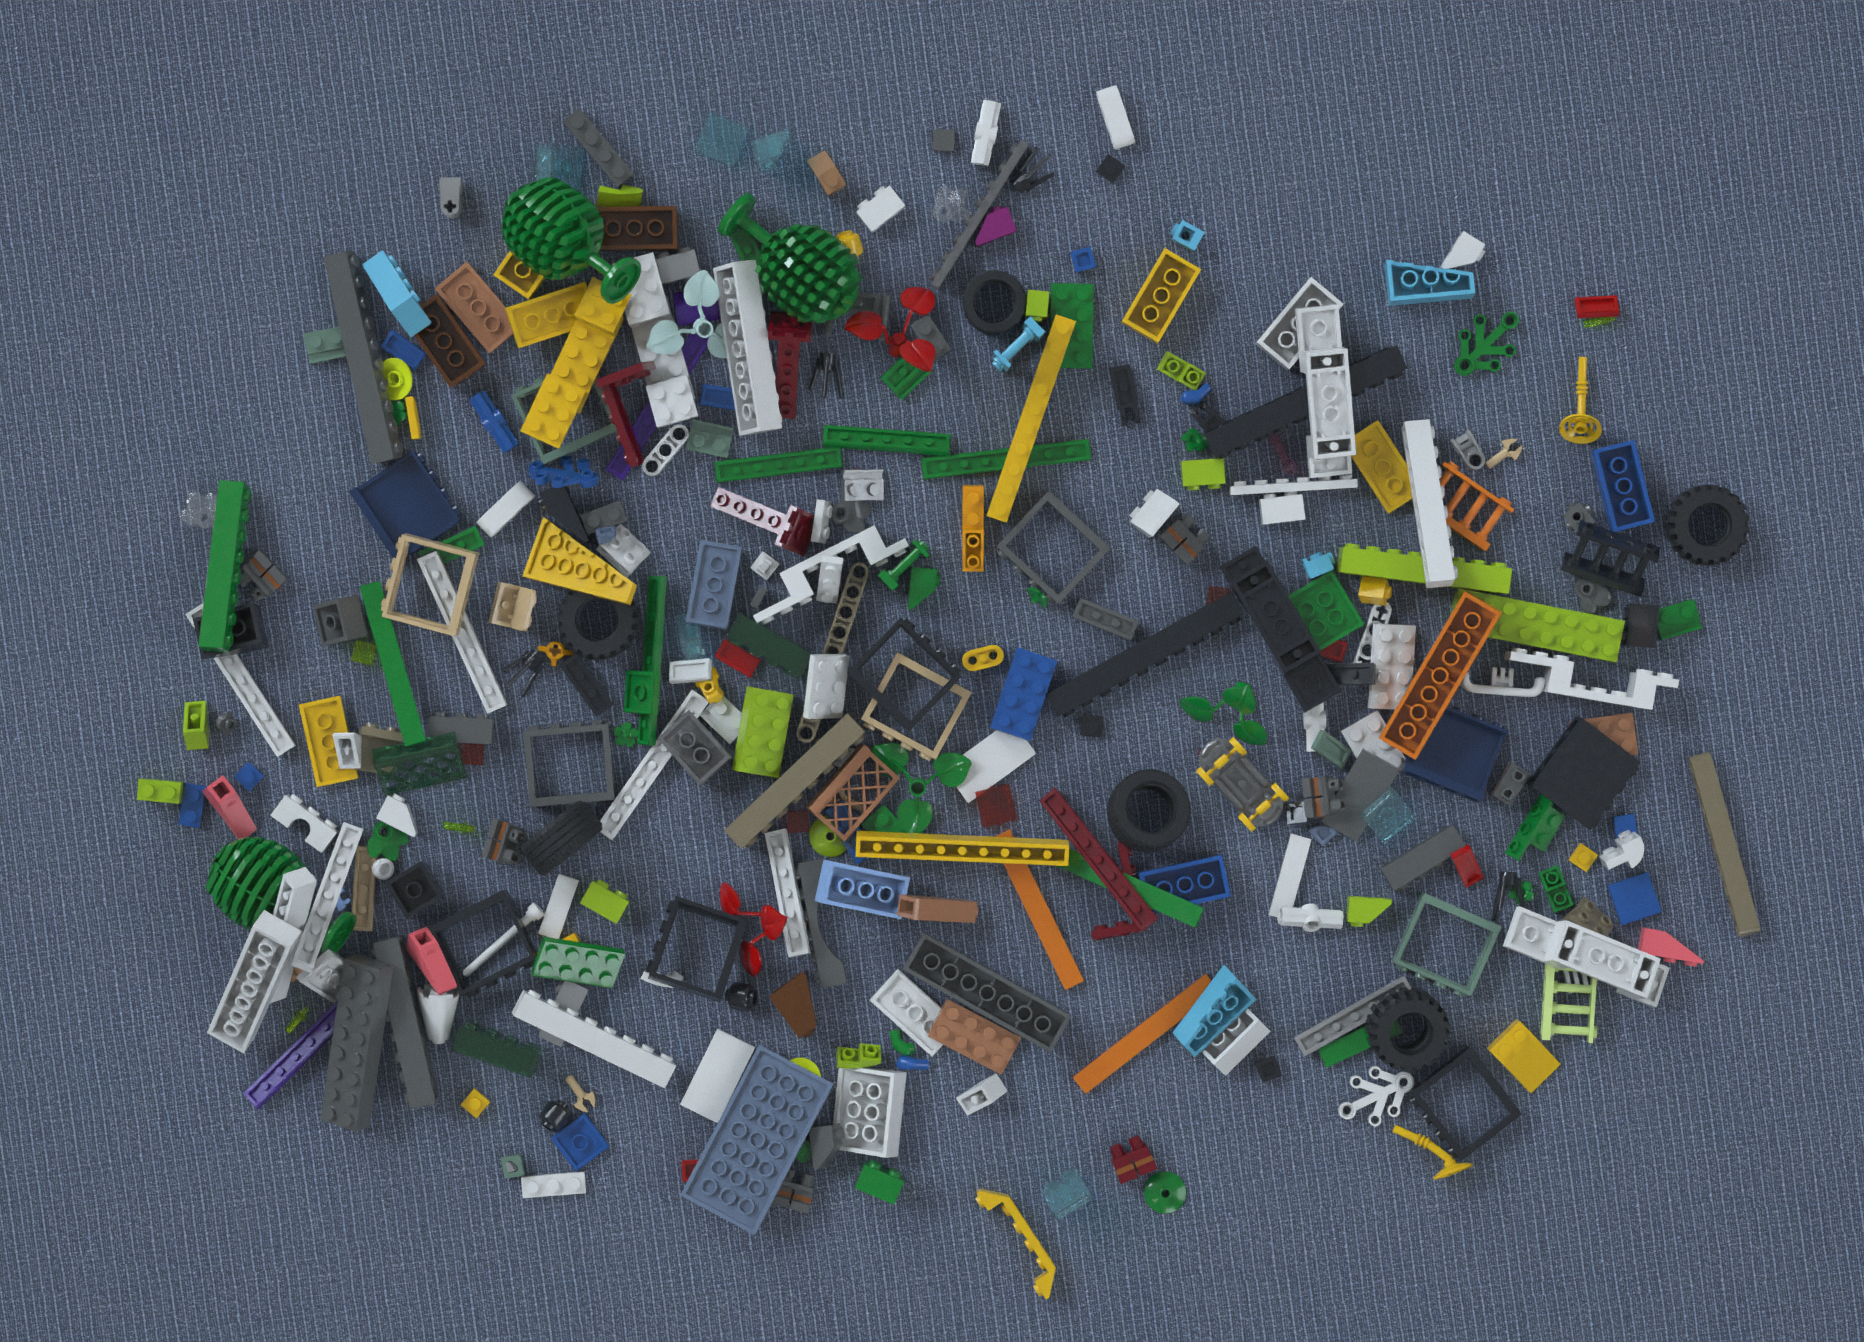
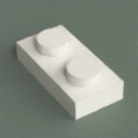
(821, 520)

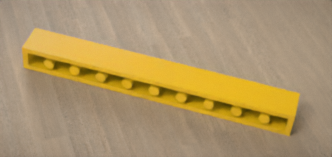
(1031, 418)
(962, 848)

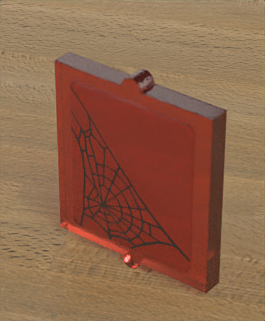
(995, 805)

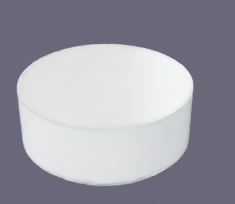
(383, 868)

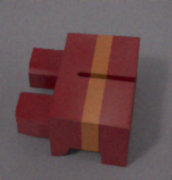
(1123, 1163)

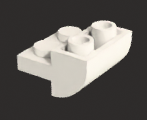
(1628, 850)

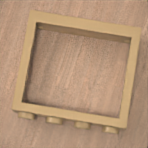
(393, 583)
(906, 742)

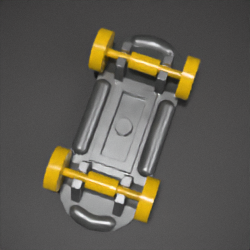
(1229, 769)

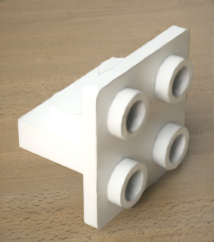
(624, 551)

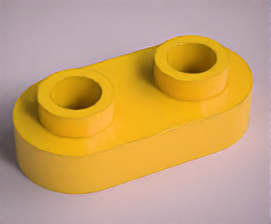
(982, 657)

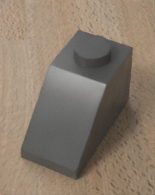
(825, 1143)

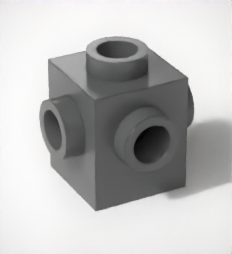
(1574, 512)

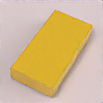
(413, 418)

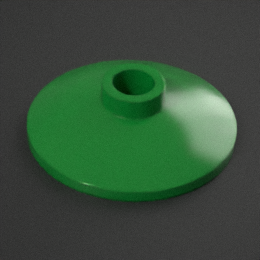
(1164, 1181)

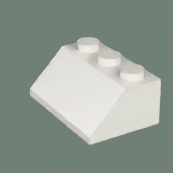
(1235, 1041)

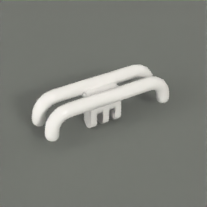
(1503, 685)

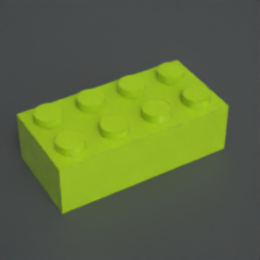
(762, 732)

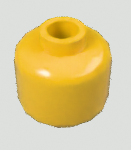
(851, 240)

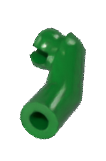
(900, 1046)

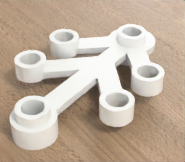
(1379, 1094)

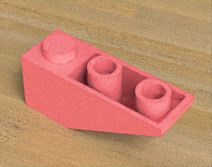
(230, 807)
(1664, 945)
(430, 959)

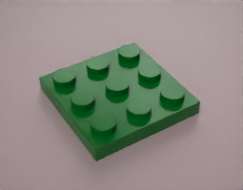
(1326, 610)

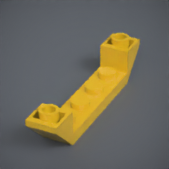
(990, 1199)

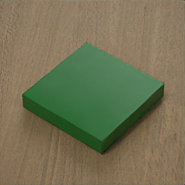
(642, 692)

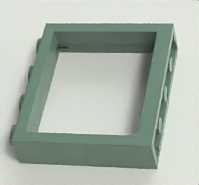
(547, 458)
(1441, 981)

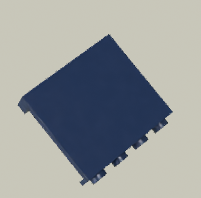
(406, 501)
(1458, 754)

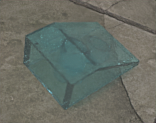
(1066, 1194)

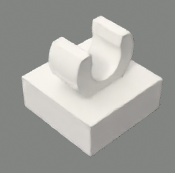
(764, 565)

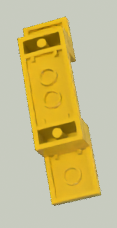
(576, 368)

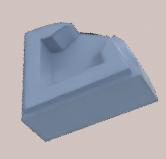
(605, 534)
(1322, 833)

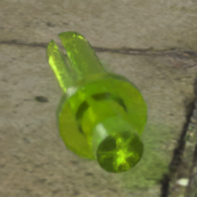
(1598, 321)
(458, 827)
(300, 1015)

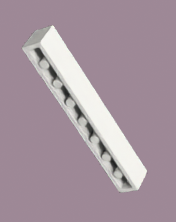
(1428, 503)
(293, 907)
(593, 1038)

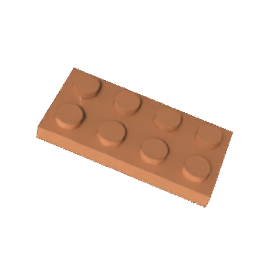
(476, 306)
(974, 1036)

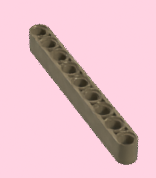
(835, 642)
(1724, 844)

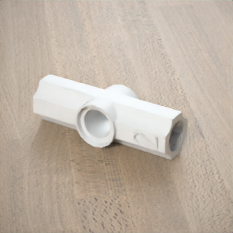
(986, 133)
(1313, 722)
(1310, 917)

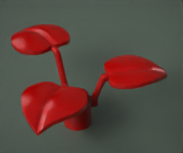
(919, 352)
(771, 921)

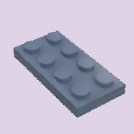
(713, 584)

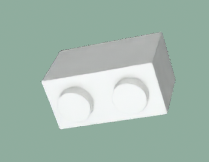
(880, 208)
(1281, 509)

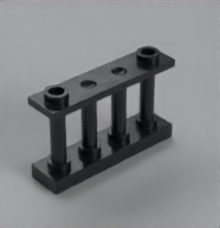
(1604, 574)

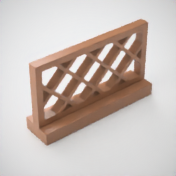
(842, 777)

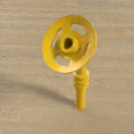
(1581, 419)
(1450, 1164)

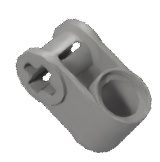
(451, 192)
(1468, 449)

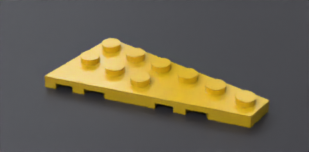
(570, 565)

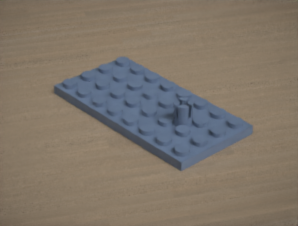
(757, 1139)

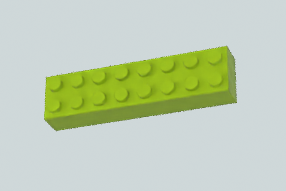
(1409, 568)
(1553, 627)

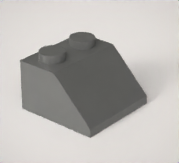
(339, 620)

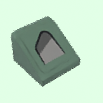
(513, 1166)

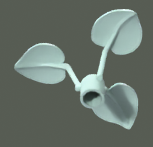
(666, 337)

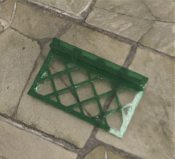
(434, 747)

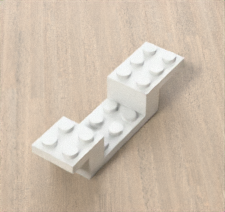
(669, 384)
(1327, 391)
(798, 584)
(1559, 674)
(1587, 952)

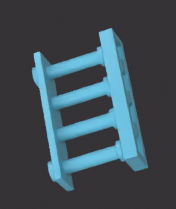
(1031, 332)

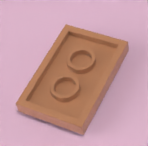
(1619, 729)

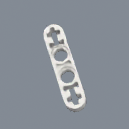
(1366, 637)

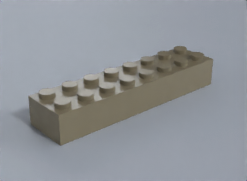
(791, 784)

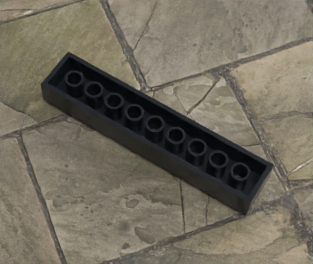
(1294, 405)

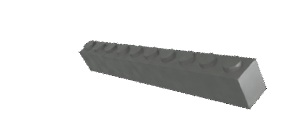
(363, 357)

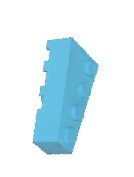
(1425, 284)
(397, 292)

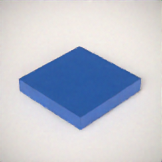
(1634, 898)
(580, 1141)

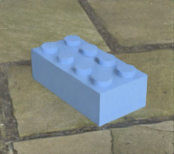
(860, 888)

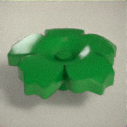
(398, 413)
(1192, 440)
(1037, 596)
(625, 734)
(1527, 894)

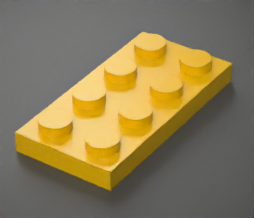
(545, 315)
(1382, 467)
(320, 721)

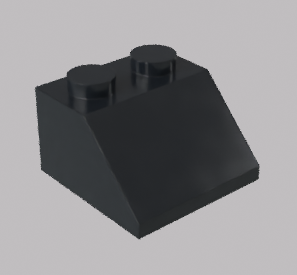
(1640, 625)

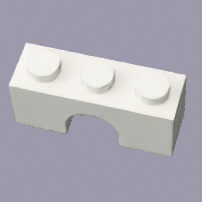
(321, 831)

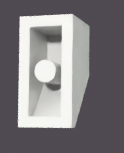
(1464, 252)
(398, 814)
(981, 1094)

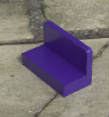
(689, 314)

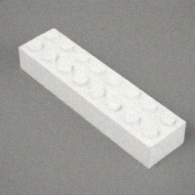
(747, 348)
(254, 981)

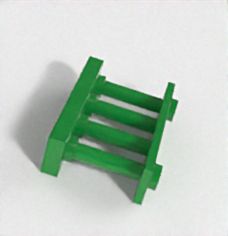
(891, 577)

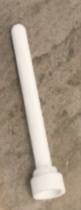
(534, 912)

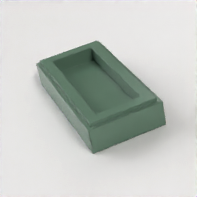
(1331, 749)

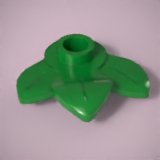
(388, 844)

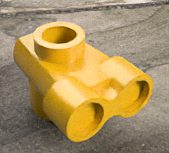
(711, 689)

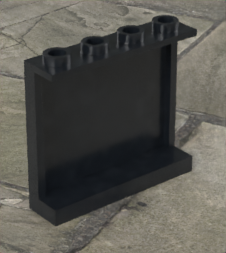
(1584, 772)

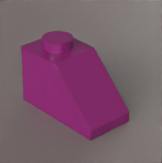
(996, 226)

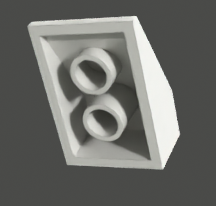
(1153, 513)

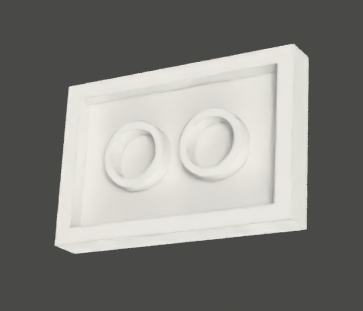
(826, 686)
(1366, 735)

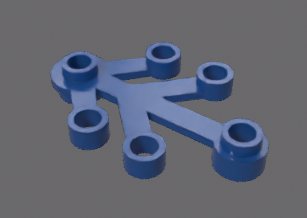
(564, 477)

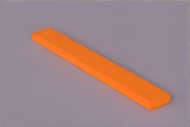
(1043, 922)
(1140, 1036)

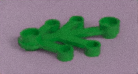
(1483, 346)

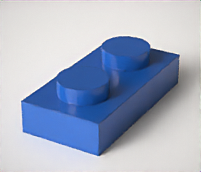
(192, 805)

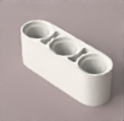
(1115, 117)
(675, 445)
(505, 509)

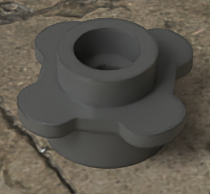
(226, 723)

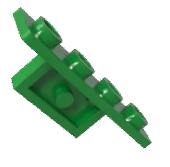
(1536, 829)

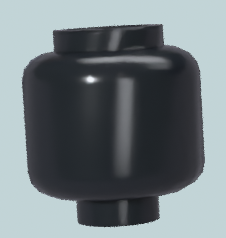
(741, 996)
(554, 1115)

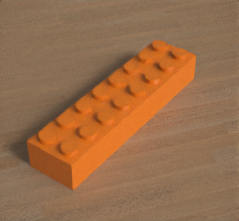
(1440, 675)

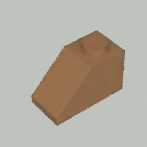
(826, 173)

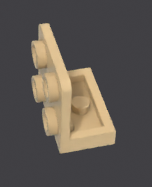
(513, 606)

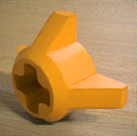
(555, 653)

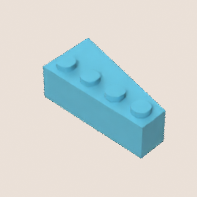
(1213, 1011)

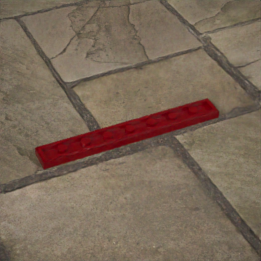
(1099, 859)

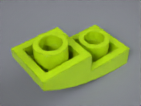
(626, 197)
(1181, 371)
(864, 1056)

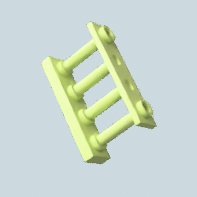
(1550, 1007)

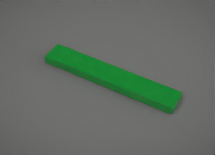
(886, 440)
(778, 464)

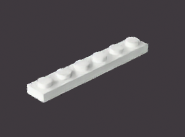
(1284, 485)
(787, 892)

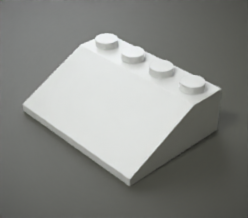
(870, 1110)

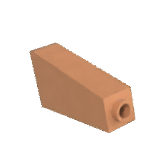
(937, 908)

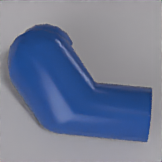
(1196, 396)
(908, 1062)

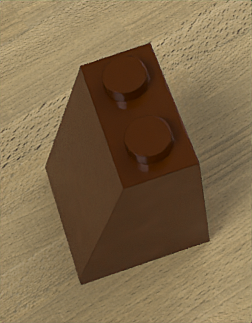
(796, 1004)

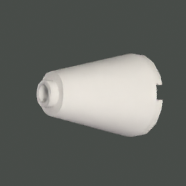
(437, 1012)

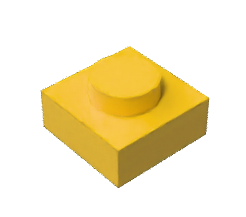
(1583, 857)
(475, 1103)

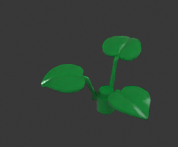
(1238, 697)
(950, 768)

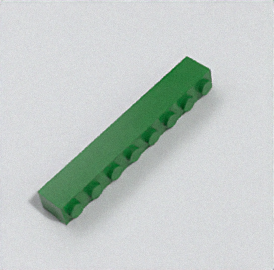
(224, 566)

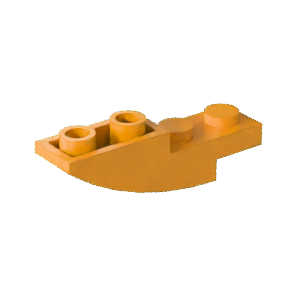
(973, 528)

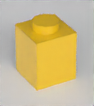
(1374, 590)

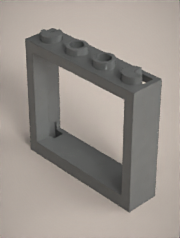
(1022, 568)
(576, 727)

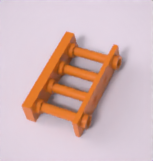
(1463, 526)

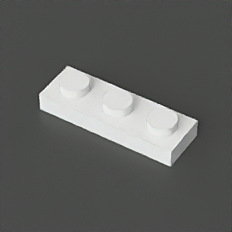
(829, 579)
(553, 1184)

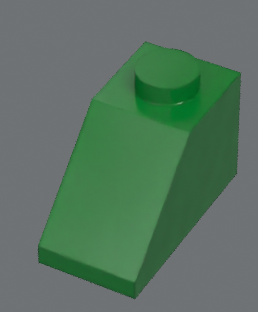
(922, 585)

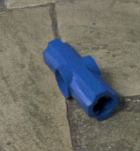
(494, 421)

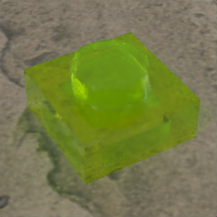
(363, 652)

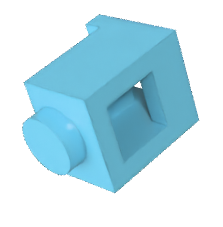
(1194, 235)
(1318, 564)

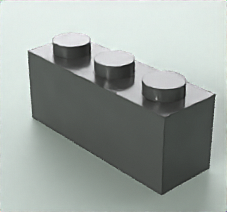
(467, 729)

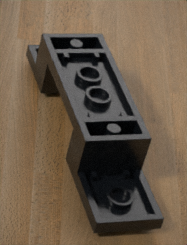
(1281, 628)

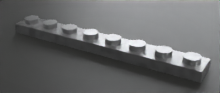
(973, 221)

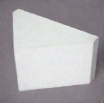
(348, 749)

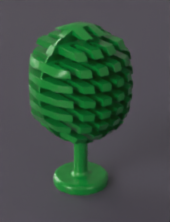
(562, 234)
(801, 266)
(248, 880)

